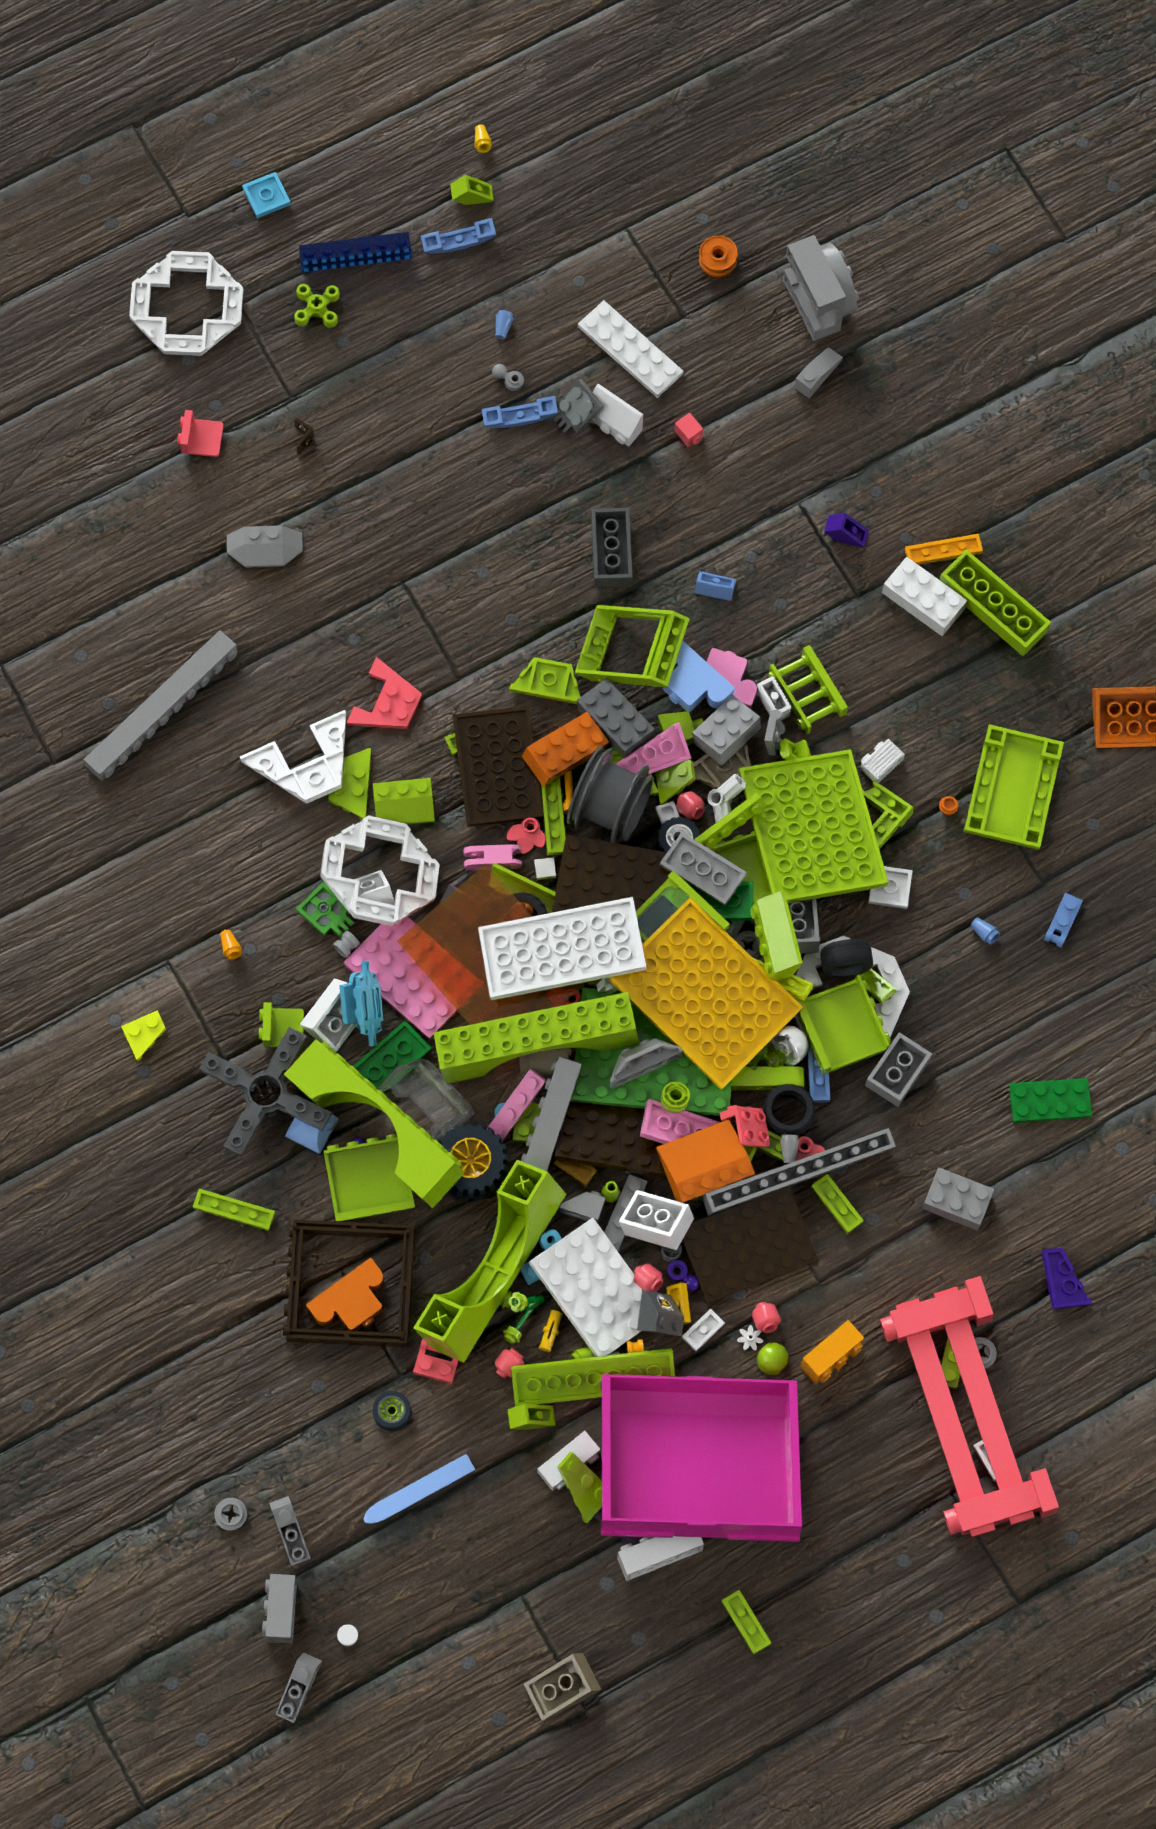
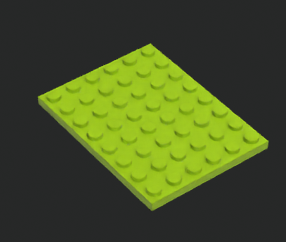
(814, 827)

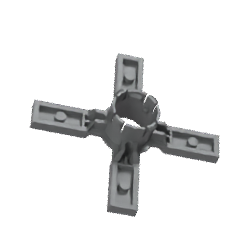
(247, 1083)

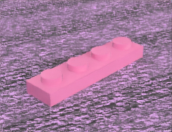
(517, 1103)

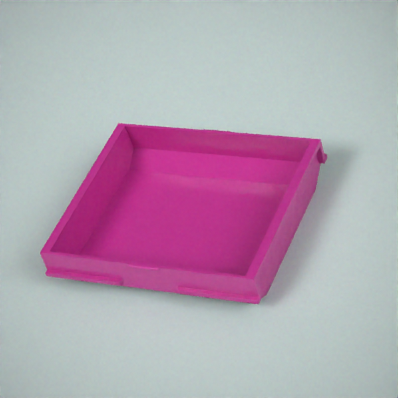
(700, 1458)

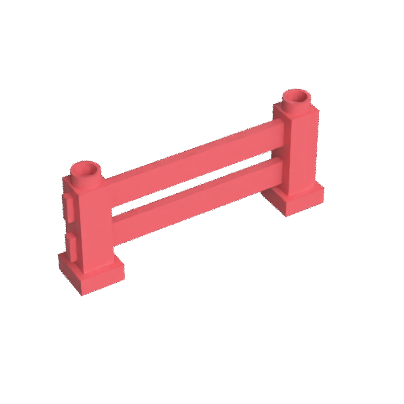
(1014, 1499)

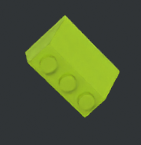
(404, 801)

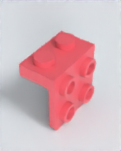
(199, 436)
(750, 1125)

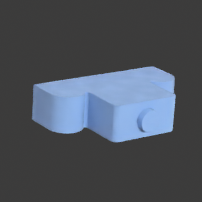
(695, 680)

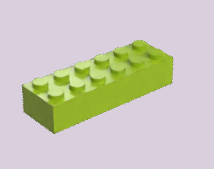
(996, 603)

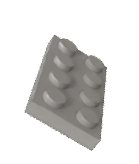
(703, 868)

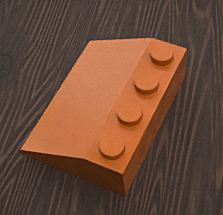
(1124, 716)
(704, 1161)

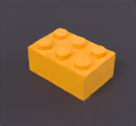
(832, 1353)

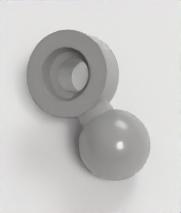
(499, 371)

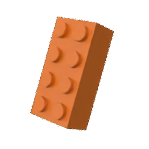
(564, 748)

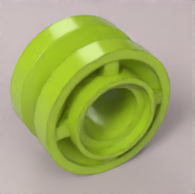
(679, 1090)

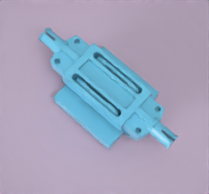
(362, 1002)

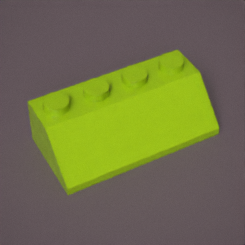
(776, 936)

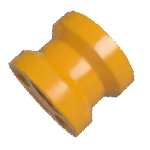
(635, 1346)

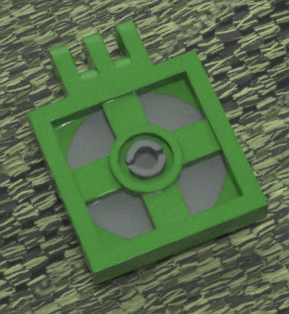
(325, 911)

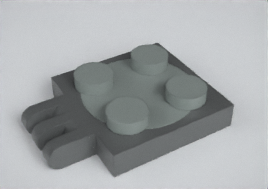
(577, 408)

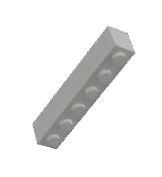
(553, 1112)

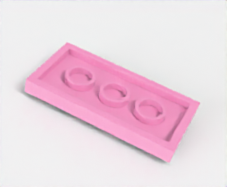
(667, 1126)

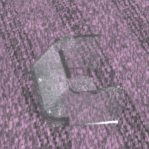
(431, 1094)

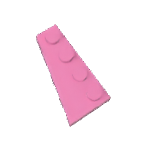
(660, 752)

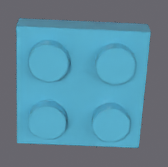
(266, 195)

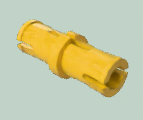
(554, 1318)

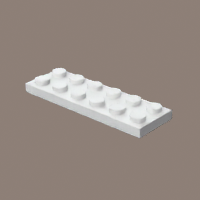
(630, 349)

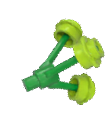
(518, 1303)

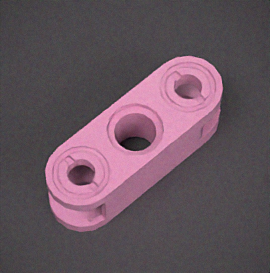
(492, 854)

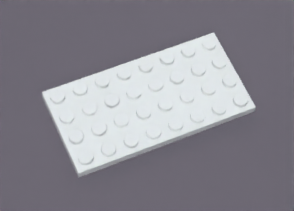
(562, 948)

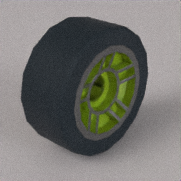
(385, 1402)

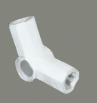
(727, 791)

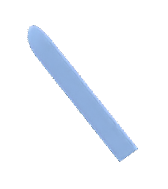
(419, 1490)

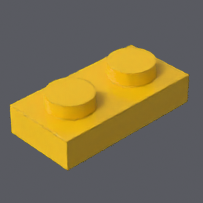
(680, 1296)

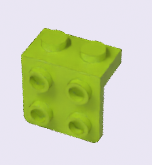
(276, 1023)

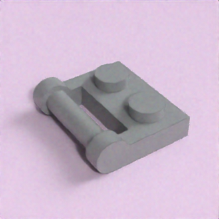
(774, 730)

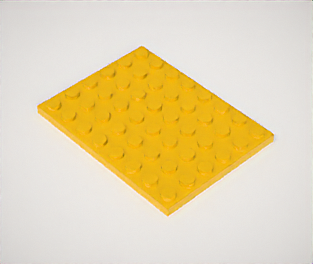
(707, 994)

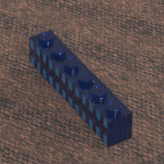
(355, 251)

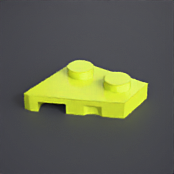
(143, 1033)

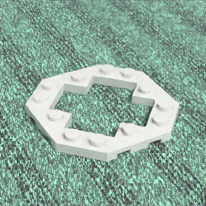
(160, 276)
(347, 889)
(887, 968)

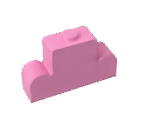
(733, 670)

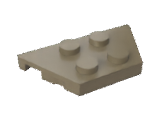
(713, 774)

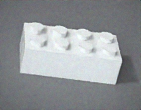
(924, 596)
(655, 1553)

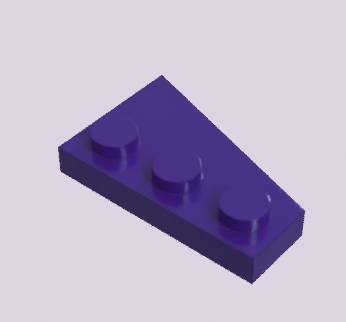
(1062, 1282)

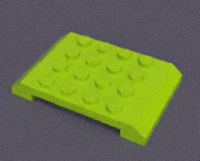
(1013, 787)

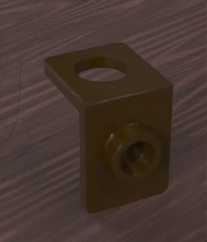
(307, 438)

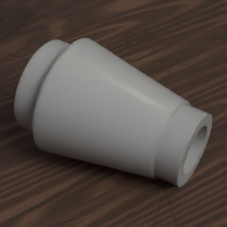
(789, 1147)

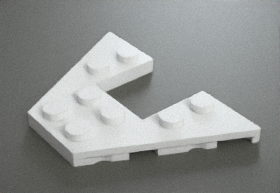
(312, 778)

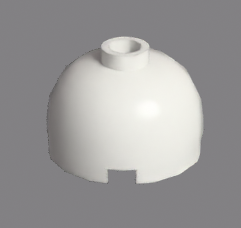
(791, 1042)

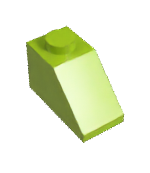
(471, 191)
(531, 1417)

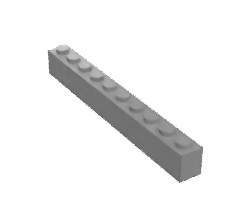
(161, 705)
(798, 1171)

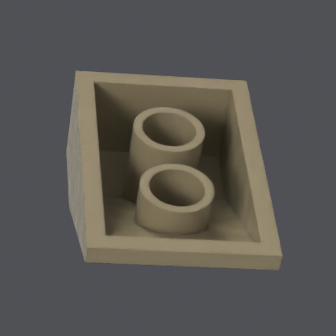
(562, 1686)

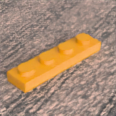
(943, 549)

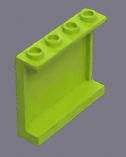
(745, 854)
(843, 1025)
(365, 1179)

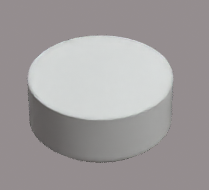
(347, 1635)

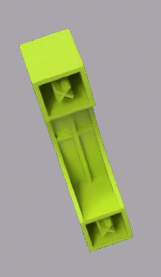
(590, 1024)
(421, 1160)
(525, 1208)

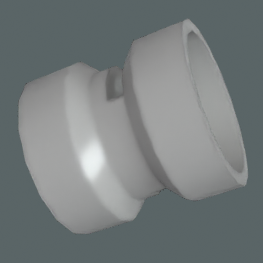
(346, 944)

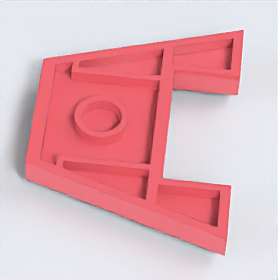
(395, 703)

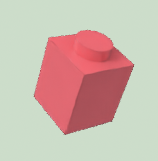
(689, 430)

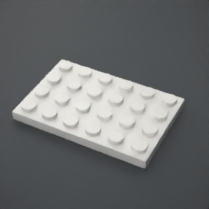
(592, 1287)

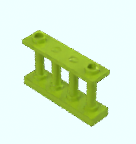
(818, 674)

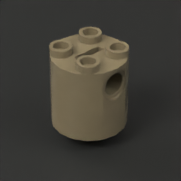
(542, 1061)

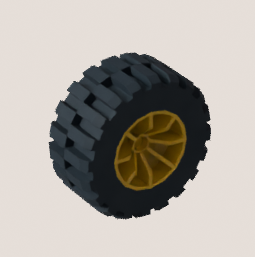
(482, 1160)

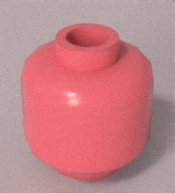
(690, 805)
(648, 1278)
(766, 1317)
(506, 1360)

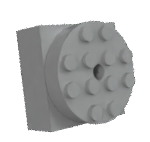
(820, 285)

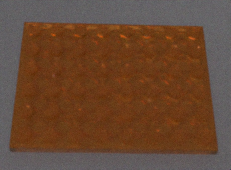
(451, 954)

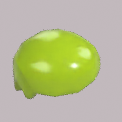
(772, 1358)

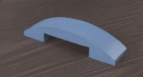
(459, 239)
(520, 415)

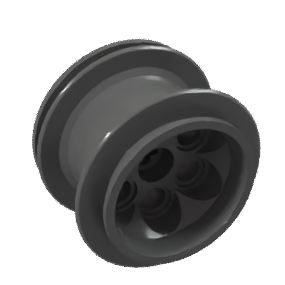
(610, 796)

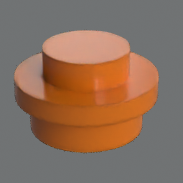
(948, 805)

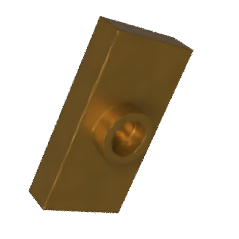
(580, 1172)

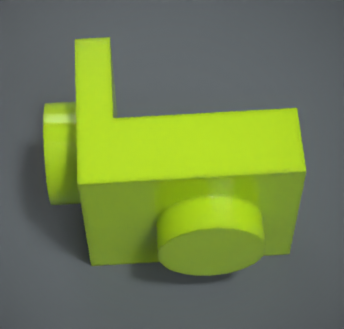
(793, 750)

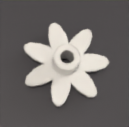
(750, 1342)

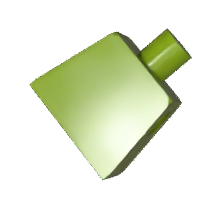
(687, 725)

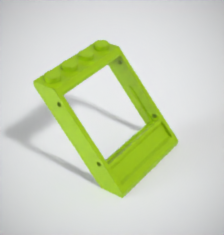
(661, 656)

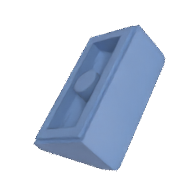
(715, 586)

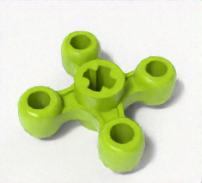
(331, 295)

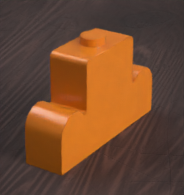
(350, 1299)

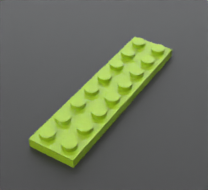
(582, 1377)

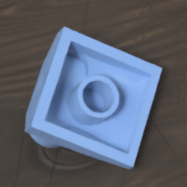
(310, 1136)

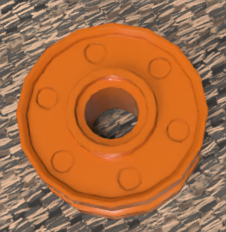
(718, 246)

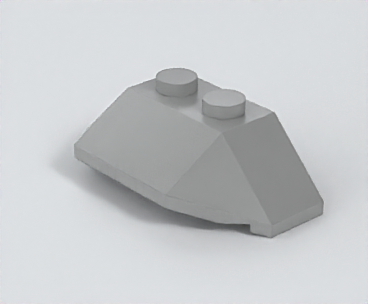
(264, 546)
(642, 1060)

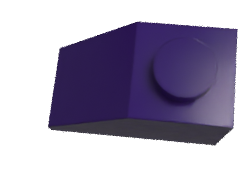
(846, 530)

